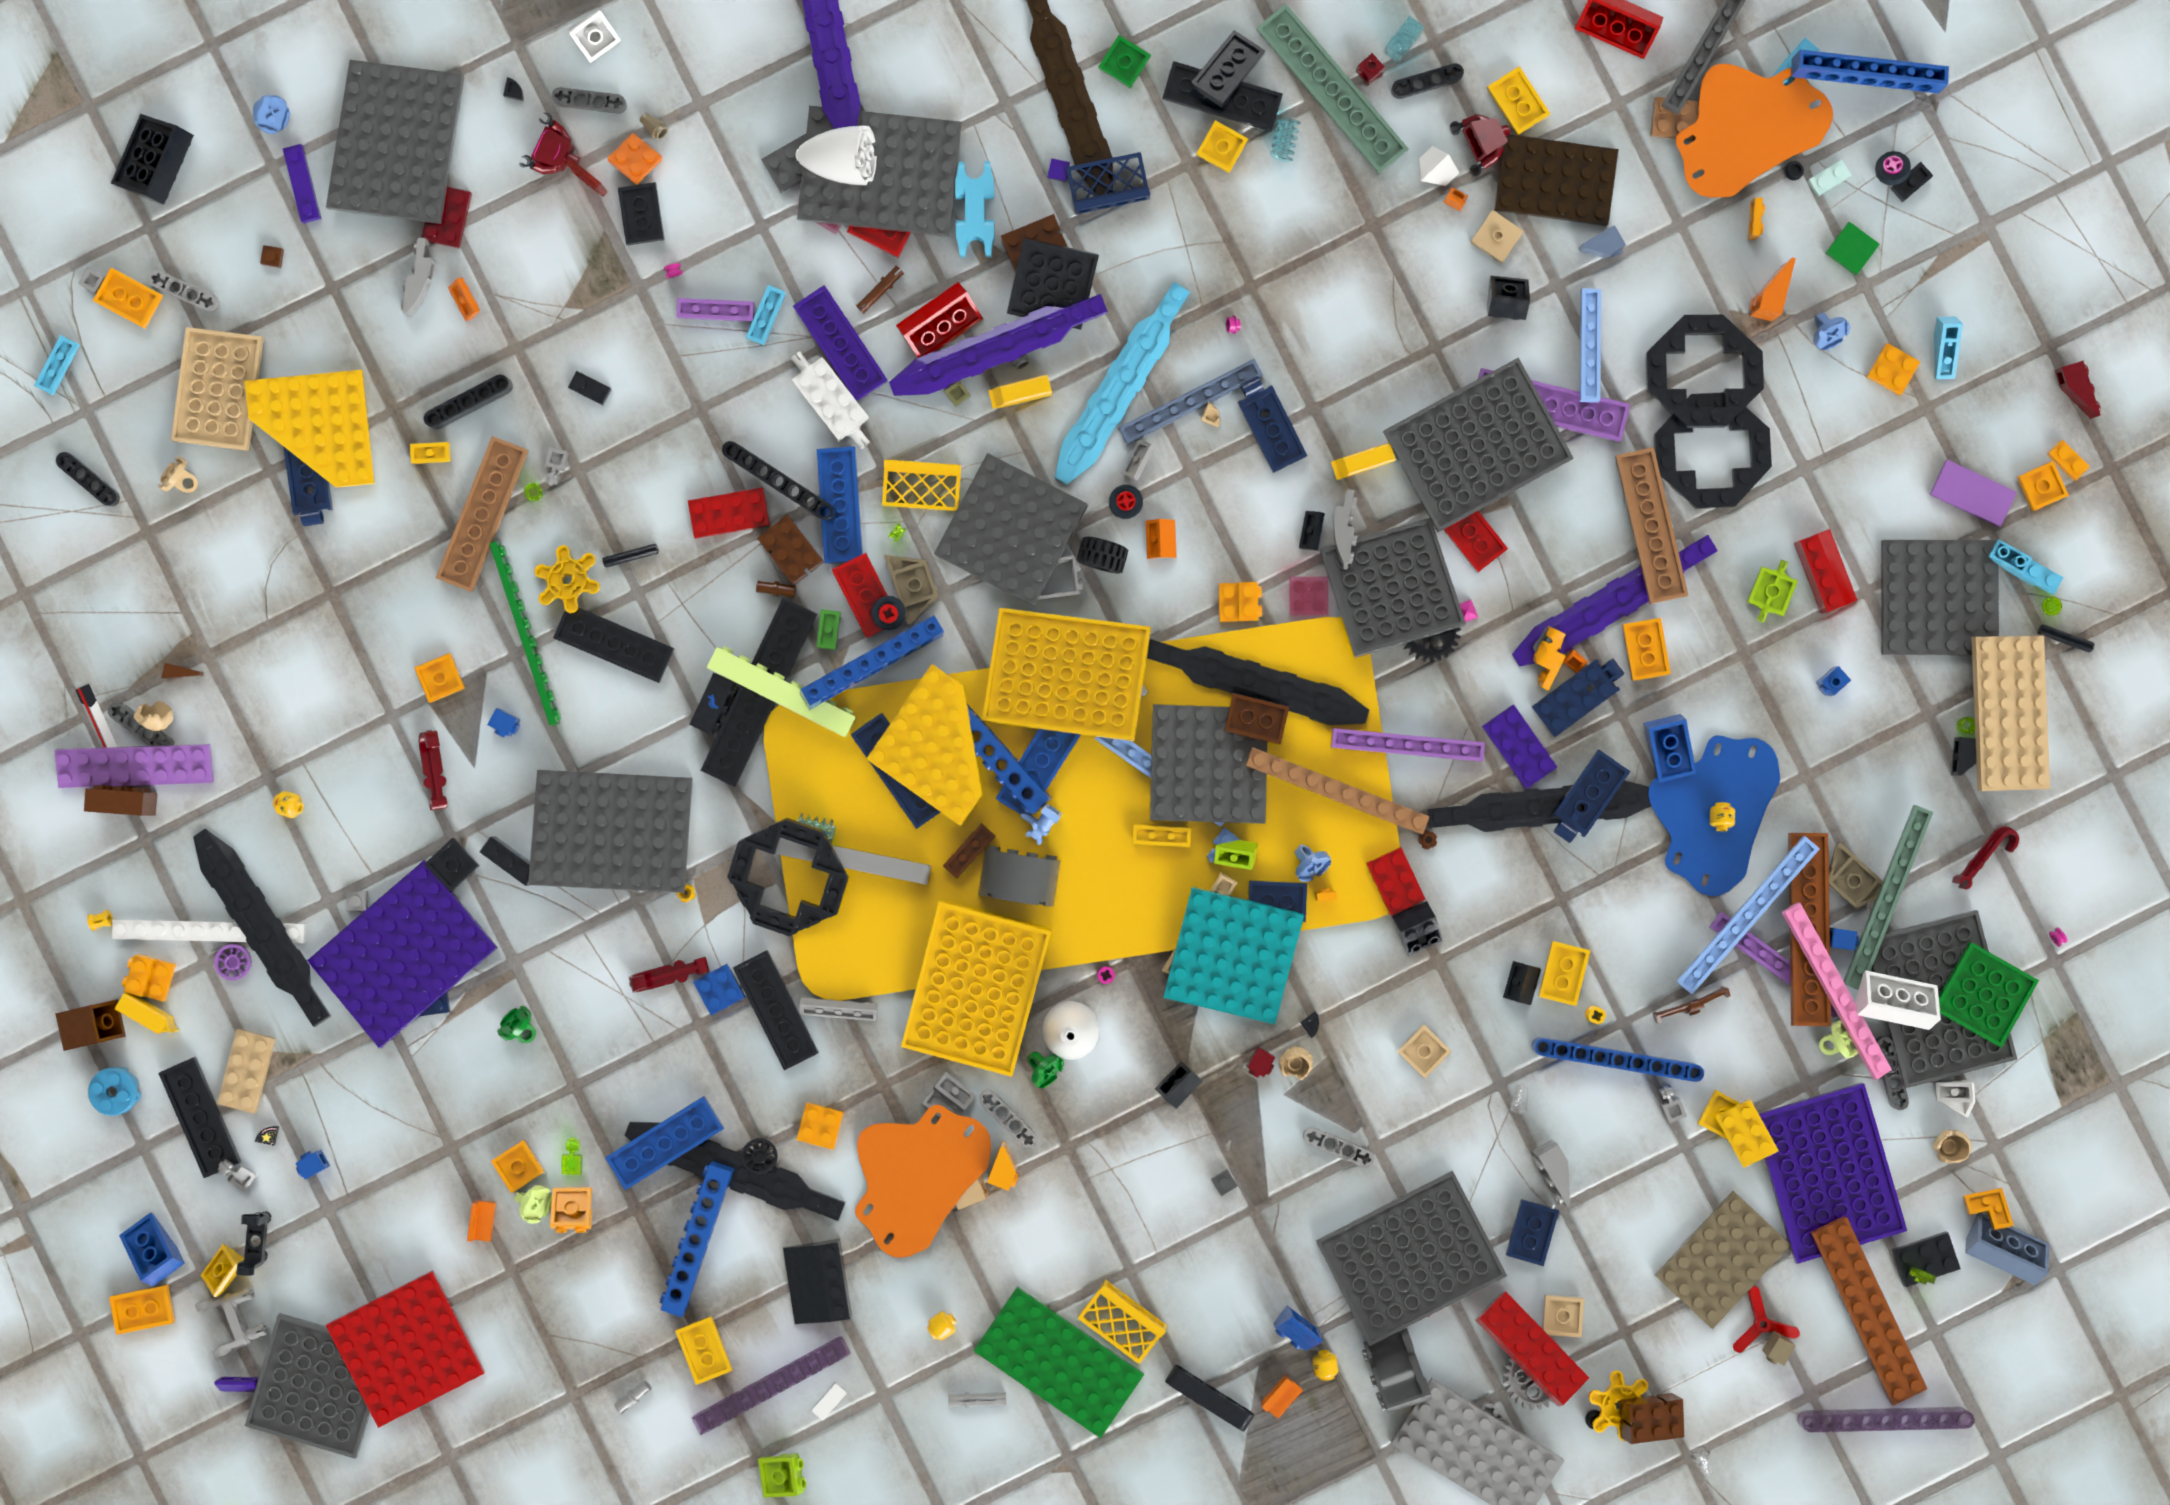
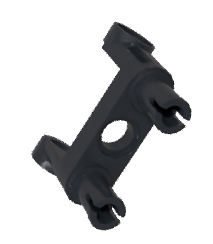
(254, 1255)

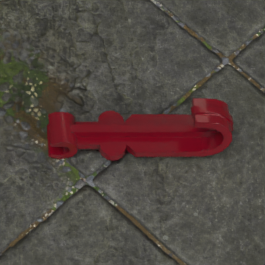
(432, 768)
(1984, 853)
(667, 974)

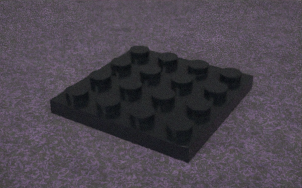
(1050, 277)

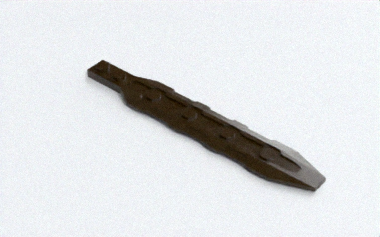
(1069, 93)

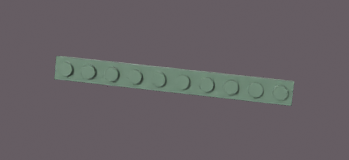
(1888, 895)

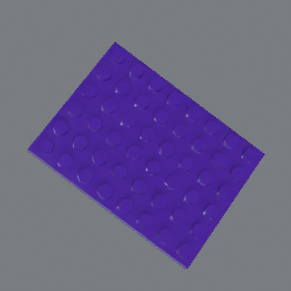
(402, 954)
(1831, 1169)

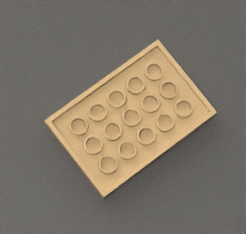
(212, 388)

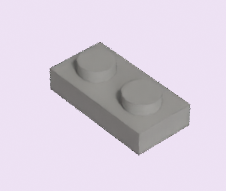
(1138, 460)

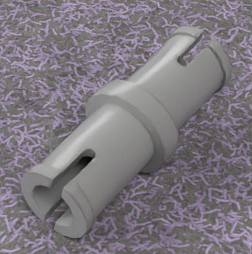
(632, 1397)

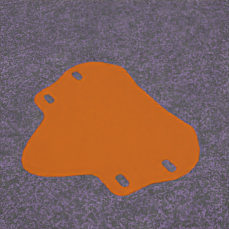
(1749, 127)
(918, 1176)

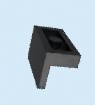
(1522, 983)

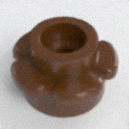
(1427, 845)

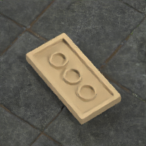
(246, 1071)

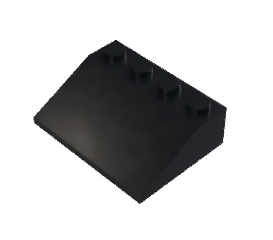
(152, 158)
(817, 1282)

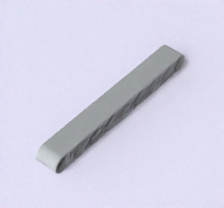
(863, 862)

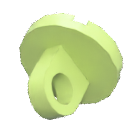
(1841, 1041)
(534, 1203)

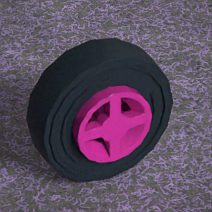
(1898, 162)

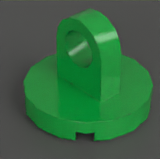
(515, 1023)
(1044, 1068)

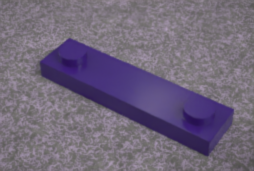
(302, 183)

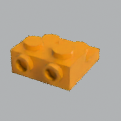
(1239, 602)
(148, 977)
(571, 1209)

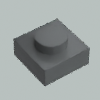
(1224, 1182)

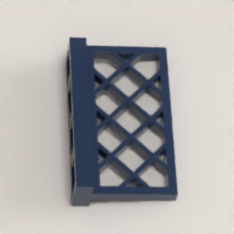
(1112, 199)

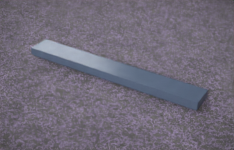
(1189, 402)

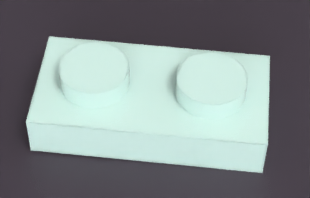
(1829, 178)

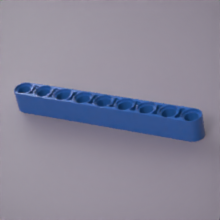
(1626, 1062)

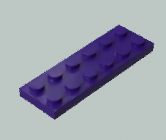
(840, 343)

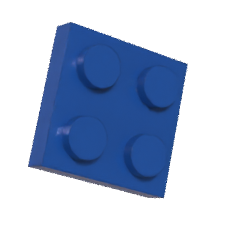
(719, 989)

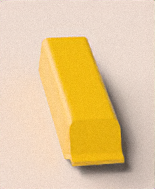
(1020, 392)
(1363, 461)
(146, 1014)

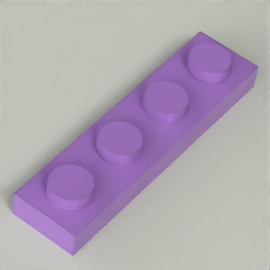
(715, 309)

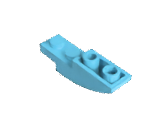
(2024, 567)

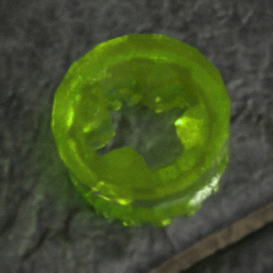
(532, 486)
(897, 533)
(1961, 721)

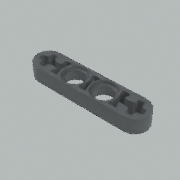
(588, 104)
(139, 730)
(1895, 1072)

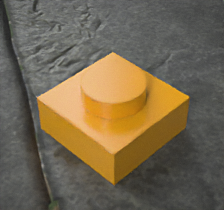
(1326, 894)

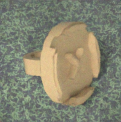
(174, 476)

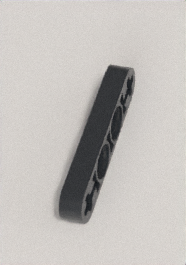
(1427, 81)
(88, 478)

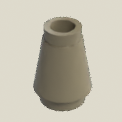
(654, 126)

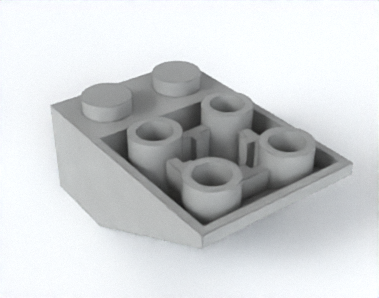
(1555, 1168)

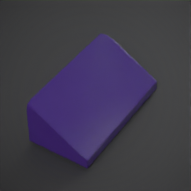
(236, 1384)

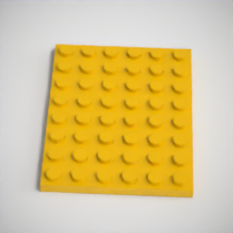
(1066, 674)
(976, 988)

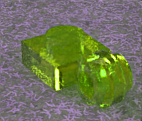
(572, 1163)

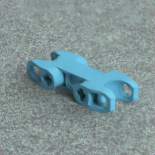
(974, 193)

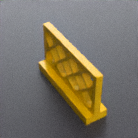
(921, 468)
(1134, 1311)

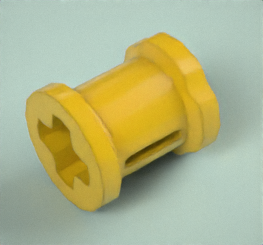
(99, 920)
(1590, 1012)

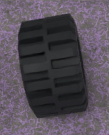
(1102, 555)

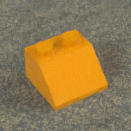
(1004, 1169)

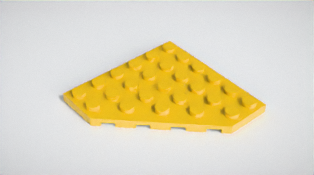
(318, 421)
(933, 746)

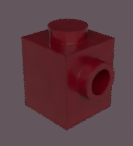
(1260, 1063)

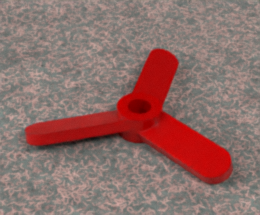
(1769, 1326)

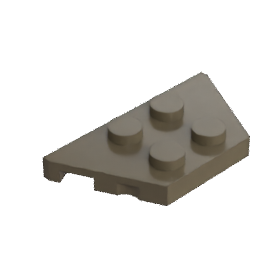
(912, 584)
(1852, 878)

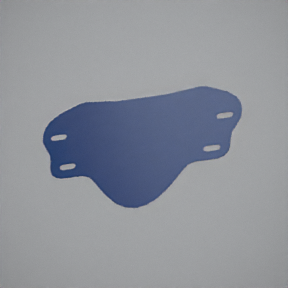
(1685, 810)

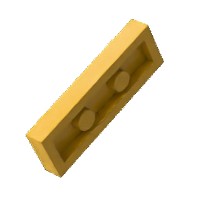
(1161, 835)

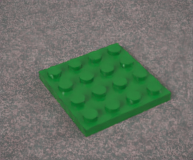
(1986, 994)

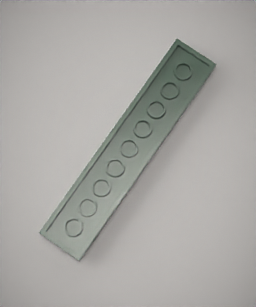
(1332, 89)

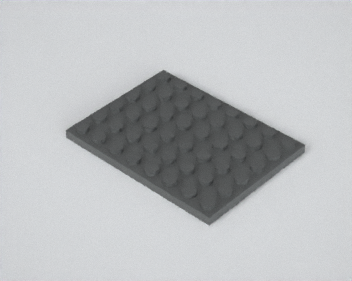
(395, 141)
(910, 183)
(1478, 444)
(610, 831)
(1929, 956)
(1411, 1258)

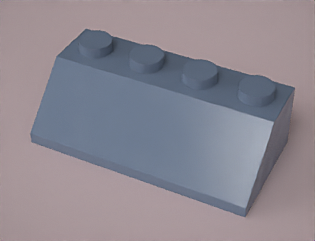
(2008, 1250)

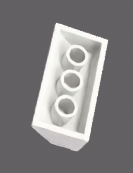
(1898, 1000)

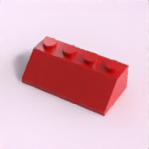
(1620, 25)
(940, 321)
(1825, 571)

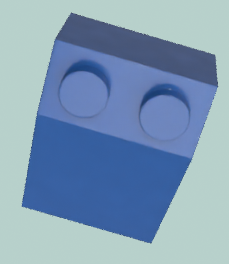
(1670, 747)
(151, 1250)
(1298, 1329)

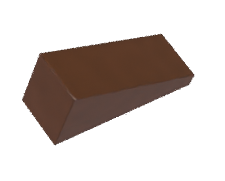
(174, 671)

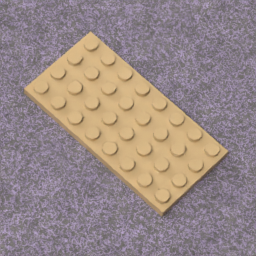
(2010, 713)

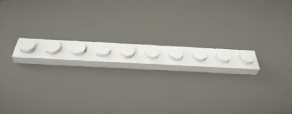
(192, 930)

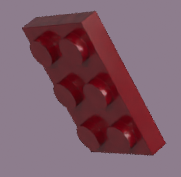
(453, 219)

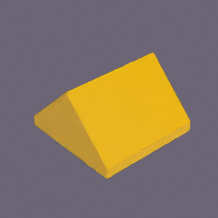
(221, 1270)

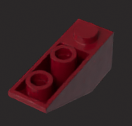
(2077, 386)

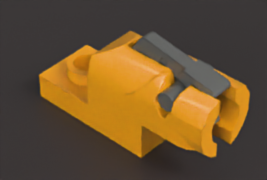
(1548, 656)

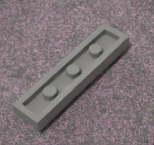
(838, 1009)

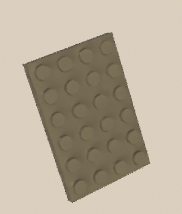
(1722, 1259)

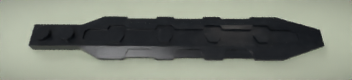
(1249, 678)
(1532, 808)
(258, 923)
(778, 1187)

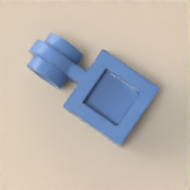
(1223, 837)

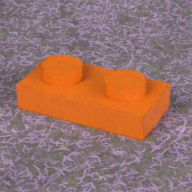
(464, 299)

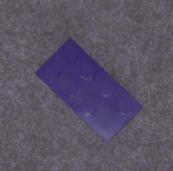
(1519, 746)

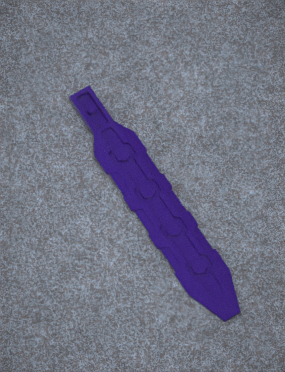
(832, 62)
(1000, 345)
(1605, 606)

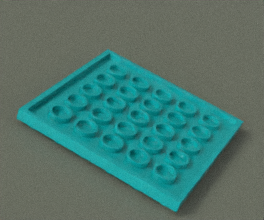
(1233, 955)

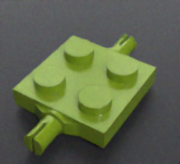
(1772, 591)

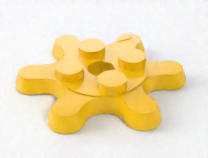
(555, 577)
(1606, 1400)

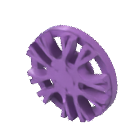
(232, 962)

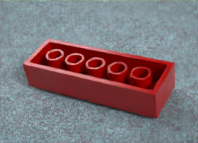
(1532, 1349)

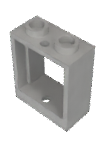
(1075, 565)

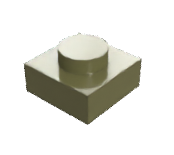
(957, 393)

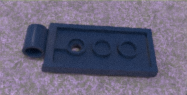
(1273, 433)
(300, 479)
(1572, 699)
(1593, 790)

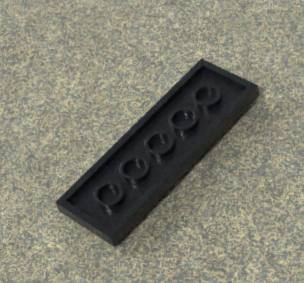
(1247, 105)
(614, 643)
(775, 1010)
(199, 1116)

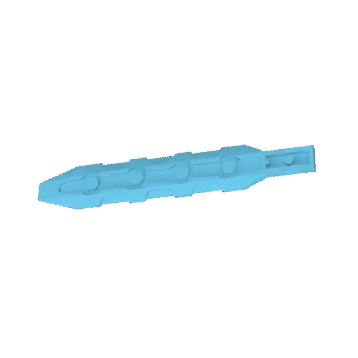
(1118, 388)

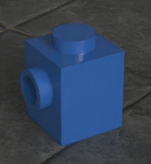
(1833, 681)
(504, 723)
(1843, 939)
(311, 1164)

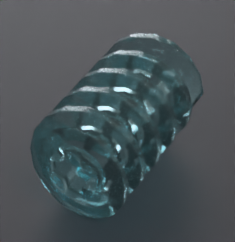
(1284, 138)
(829, 829)

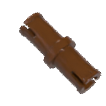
(776, 588)

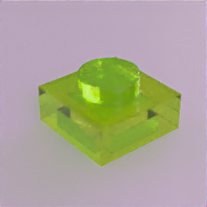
(1922, 1276)

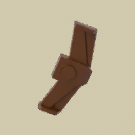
(1692, 1007)

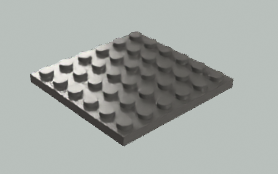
(1011, 529)
(1394, 588)
(1937, 596)
(1202, 768)
(308, 1390)

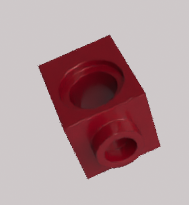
(1370, 69)

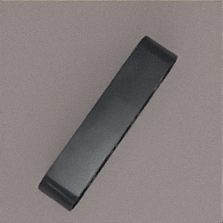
(459, 400)
(1209, 1398)

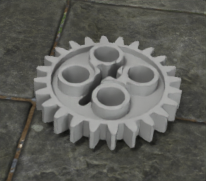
(1523, 1394)

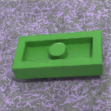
(828, 629)

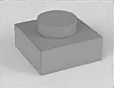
(91, 280)
(356, 900)

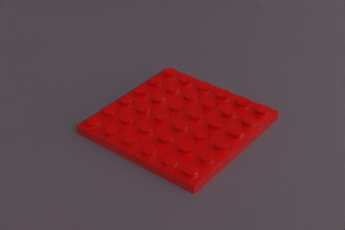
(405, 1348)

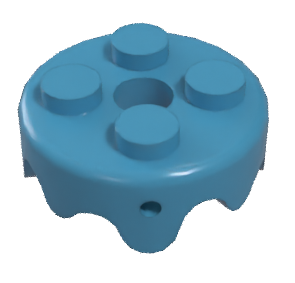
(126, 1087)

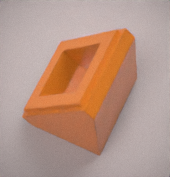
(1455, 199)
(1575, 661)

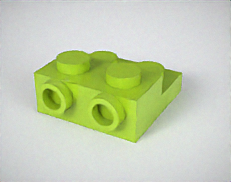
(782, 1475)

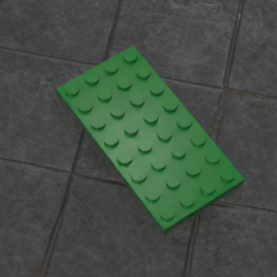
(1058, 1362)

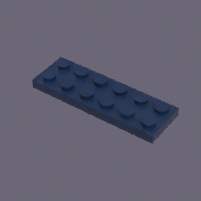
(914, 807)

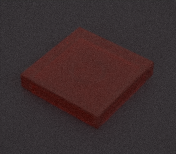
(587, 178)

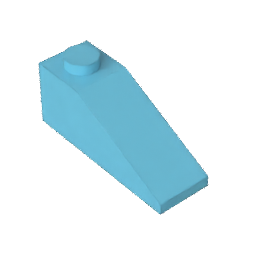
(1946, 346)

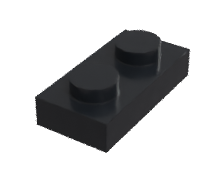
(1918, 176)
(589, 388)
(1311, 530)

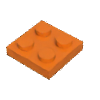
(635, 158)

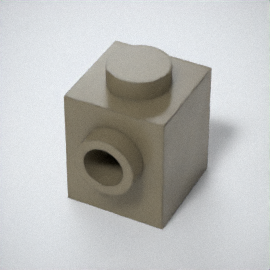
(1778, 1348)

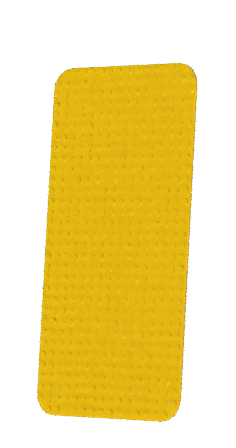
(1109, 893)

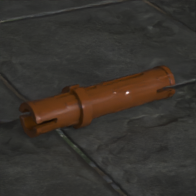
(885, 284)

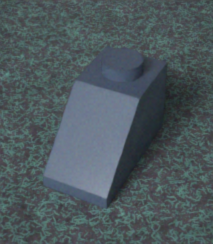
(1604, 244)

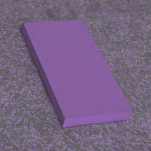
(1973, 493)

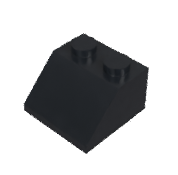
(1508, 297)

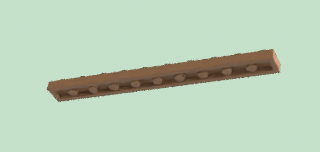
(1337, 791)

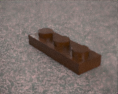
(969, 850)

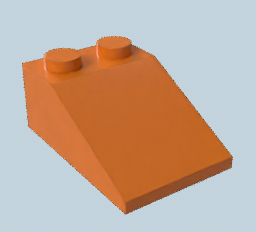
(1771, 298)

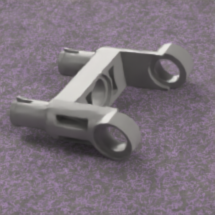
(241, 1333)

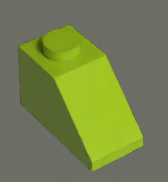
(1236, 854)

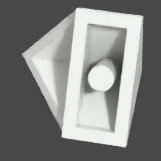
(1437, 167)
(1957, 1095)

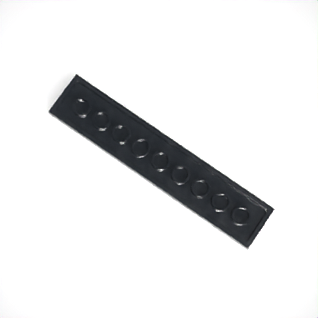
(749, 709)

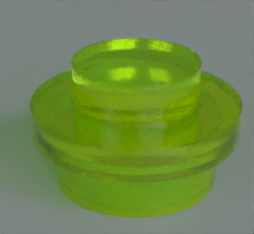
(2052, 606)

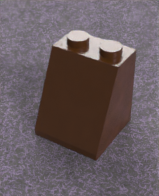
(90, 1025)

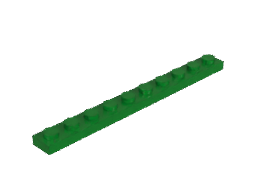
(528, 641)

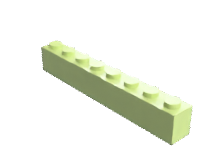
(776, 689)

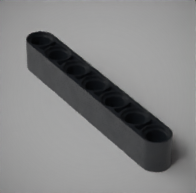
(771, 477)

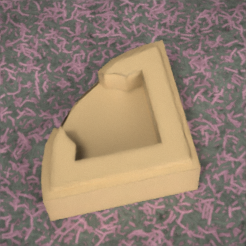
(1211, 415)

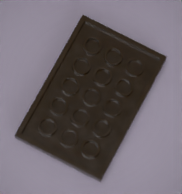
(1556, 180)

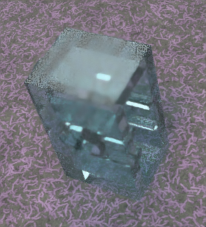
(1404, 39)

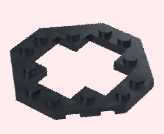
(1732, 343)
(1742, 478)
(824, 860)

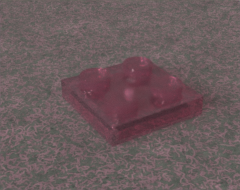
(1308, 596)

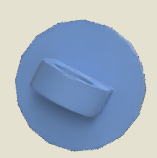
(271, 114)
(1830, 331)
(1311, 863)

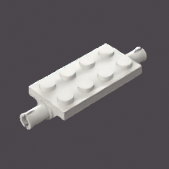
(830, 399)

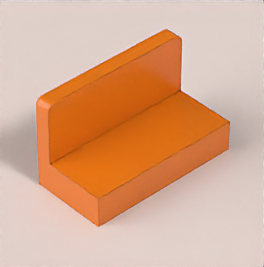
(1160, 538)
(481, 1220)
(1281, 1396)

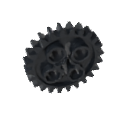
(1448, 640)

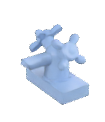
(1042, 826)

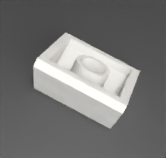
(594, 36)

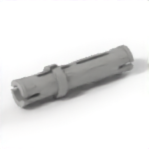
(953, 1400)

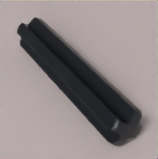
(630, 555)
(2066, 638)

